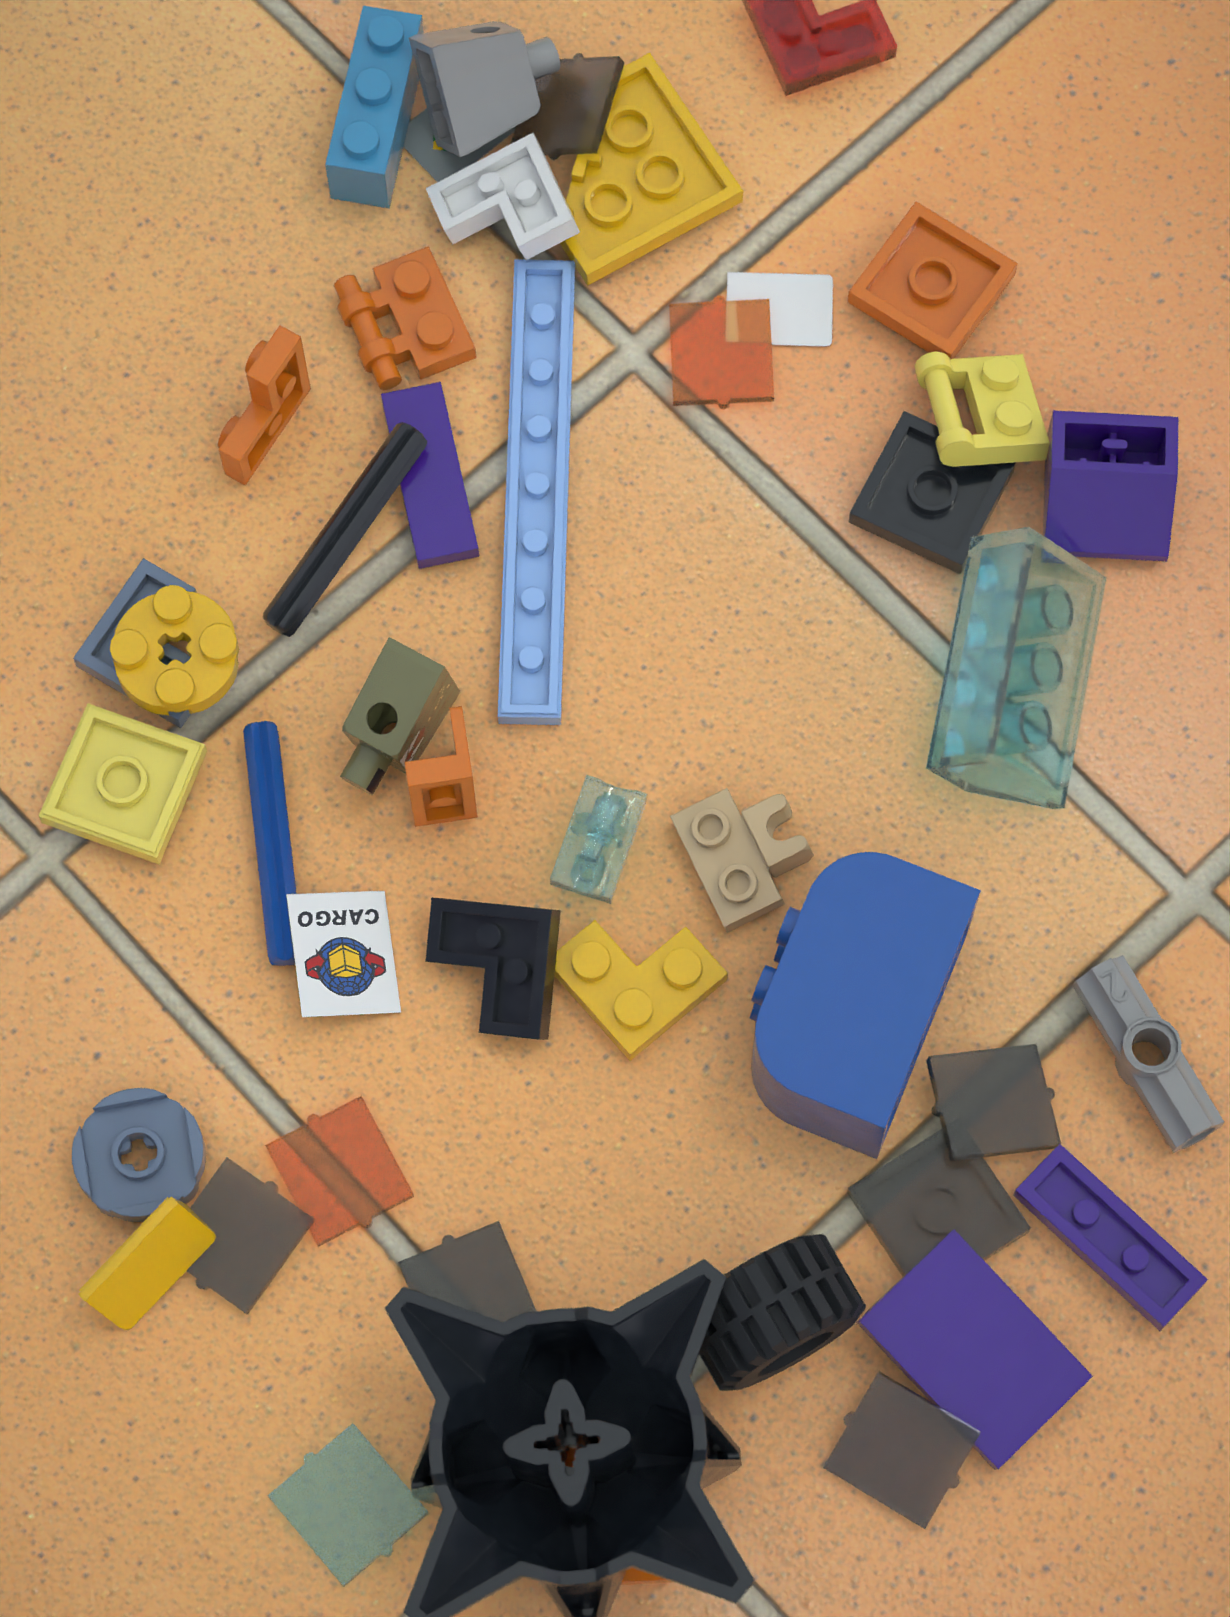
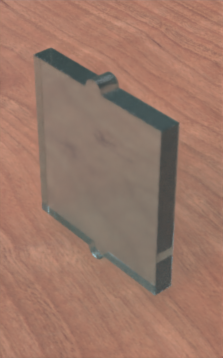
(348, 1504)

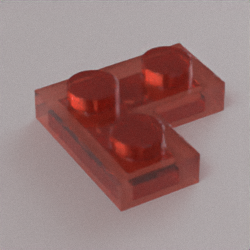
(816, 47)

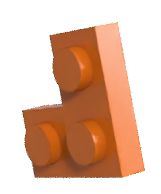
(277, 388)

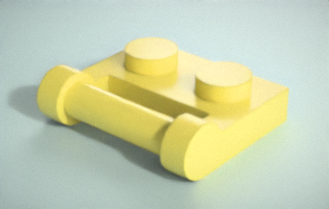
(1000, 404)

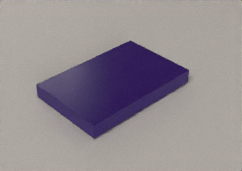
(974, 1348)

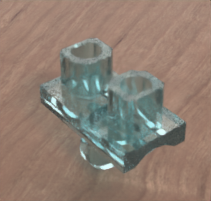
(598, 839)

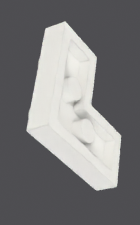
(507, 185)

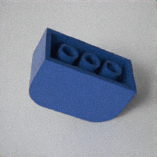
(855, 995)

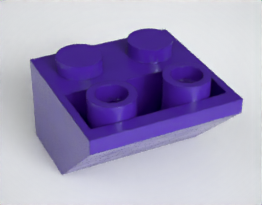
(1111, 484)

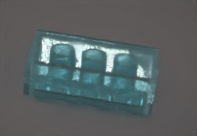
(1017, 669)

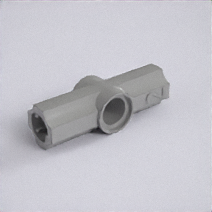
(1167, 1089)

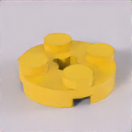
(175, 687)

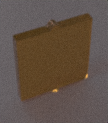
(721, 352)
(340, 1170)

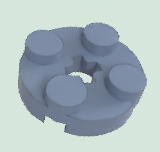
(109, 1134)

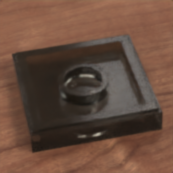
(927, 1195)

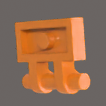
(422, 311)

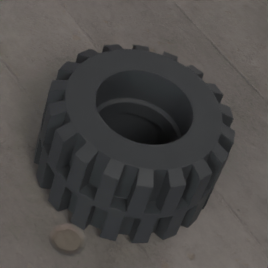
(778, 1312)

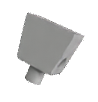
(480, 81)

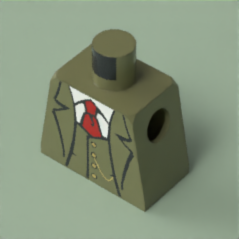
(399, 690)

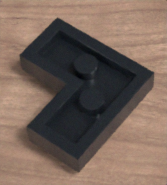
(518, 957)

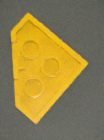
(648, 179)

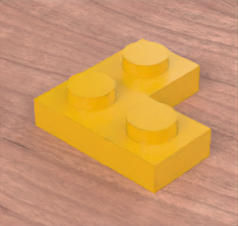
(636, 1001)

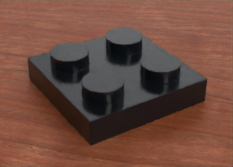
(924, 502)

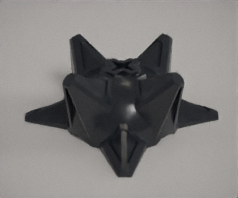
(503, 1426)

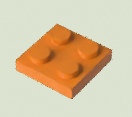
(932, 282)

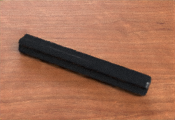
(344, 529)

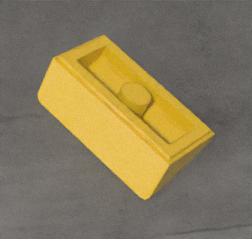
(148, 1263)

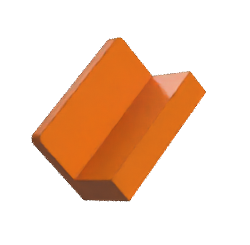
(443, 786)

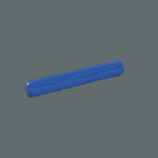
(271, 836)

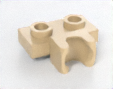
(738, 853)

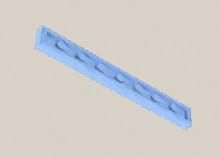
(537, 493)

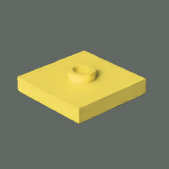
(123, 783)

